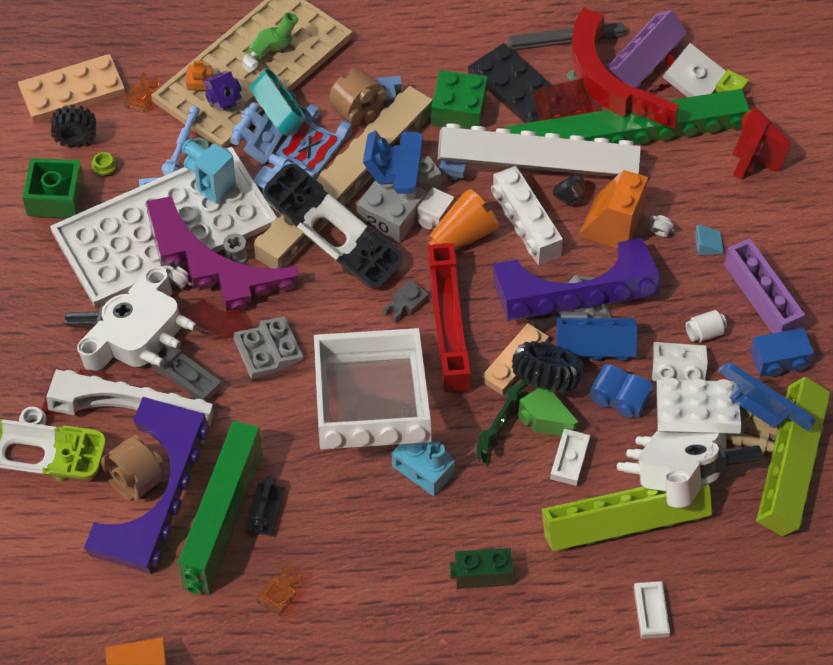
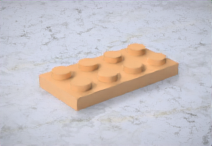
(73, 85)

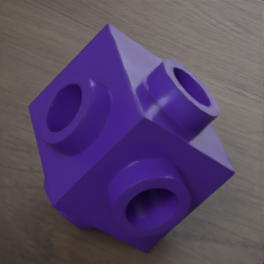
(222, 90)

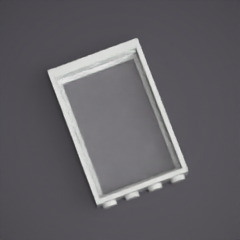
(371, 389)

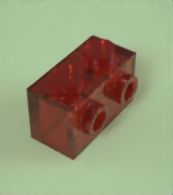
(561, 99)

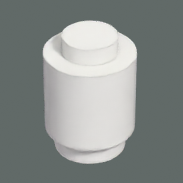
(706, 326)

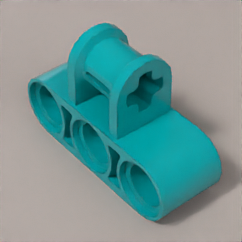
(278, 102)

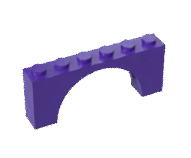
(529, 296)
(140, 541)

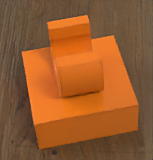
(196, 74)

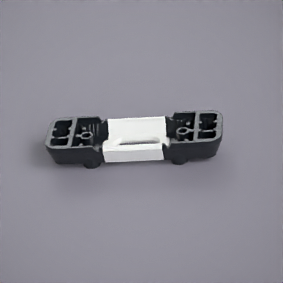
(303, 200)

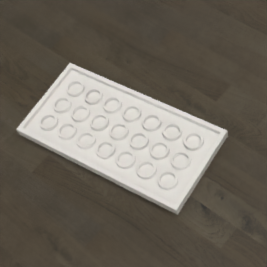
(115, 243)

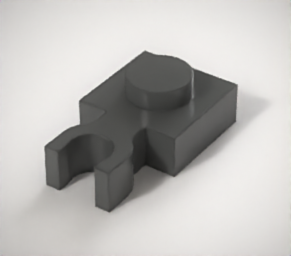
(407, 298)

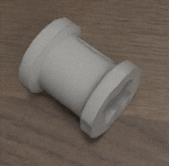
(234, 249)

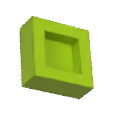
(731, 81)

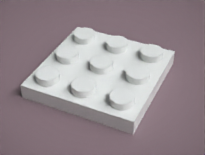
(697, 406)

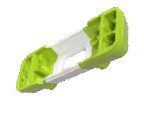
(68, 449)

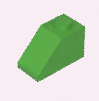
(546, 413)

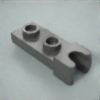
(188, 374)

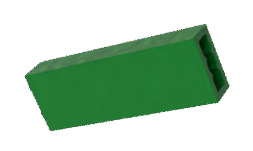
(220, 508)

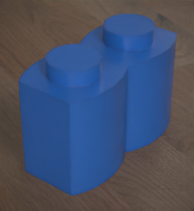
(621, 391)

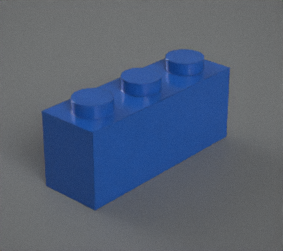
(598, 336)

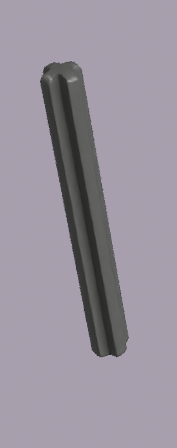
(558, 36)

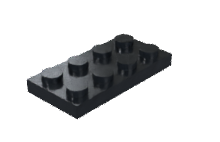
(510, 80)

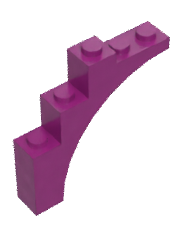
(236, 280)

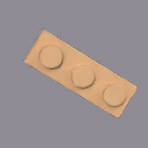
(500, 374)

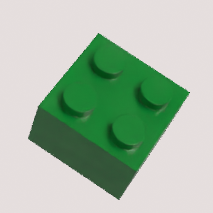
(458, 99)
(53, 187)

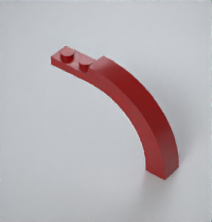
(603, 85)

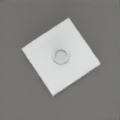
(694, 73)

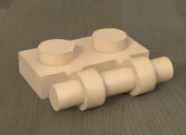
(754, 425)

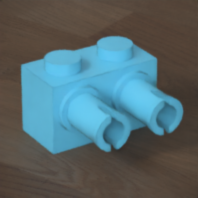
(212, 169)
(424, 464)

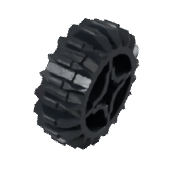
(547, 366)

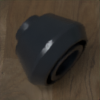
(570, 190)

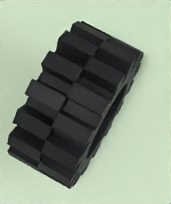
(73, 126)

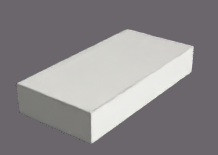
(651, 610)

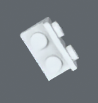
(679, 361)

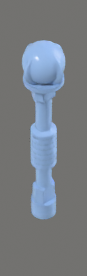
(173, 165)

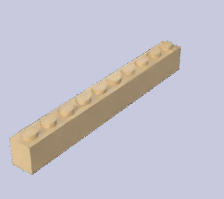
(345, 176)

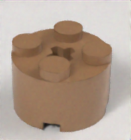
(357, 97)
(133, 468)

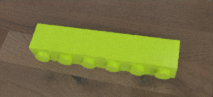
(793, 461)
(617, 515)

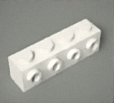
(527, 215)

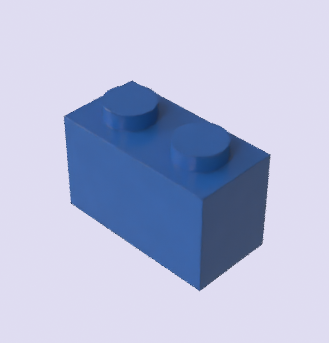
(781, 352)

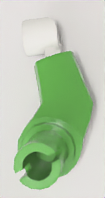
(270, 40)

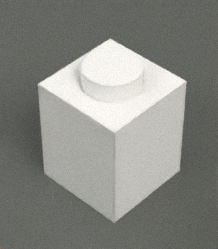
(434, 208)

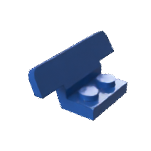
(394, 164)
(762, 400)

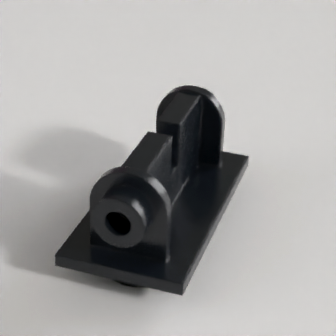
(265, 507)

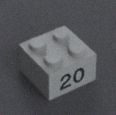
(389, 212)

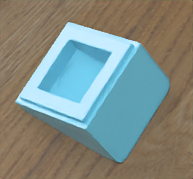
(708, 241)

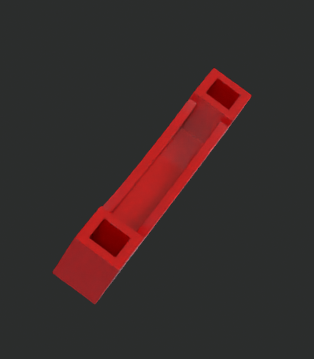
(448, 320)

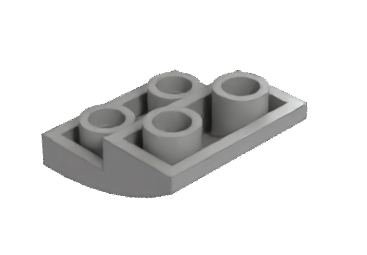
(268, 347)

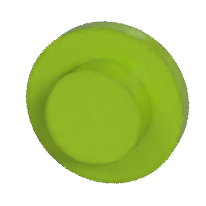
(103, 163)

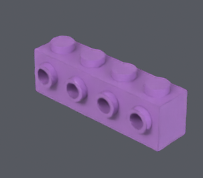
(647, 49)
(763, 287)

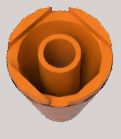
(465, 222)

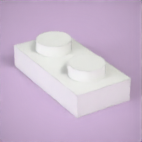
(570, 457)

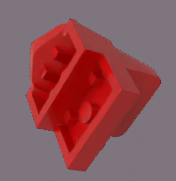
(760, 144)

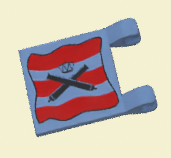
(313, 144)

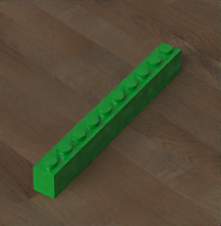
(696, 116)

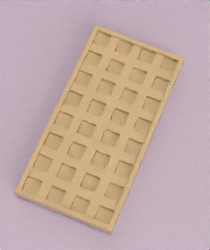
(312, 43)

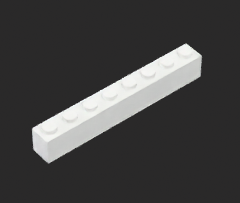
(537, 152)

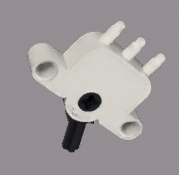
(132, 324)
(684, 462)

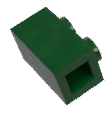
(482, 568)

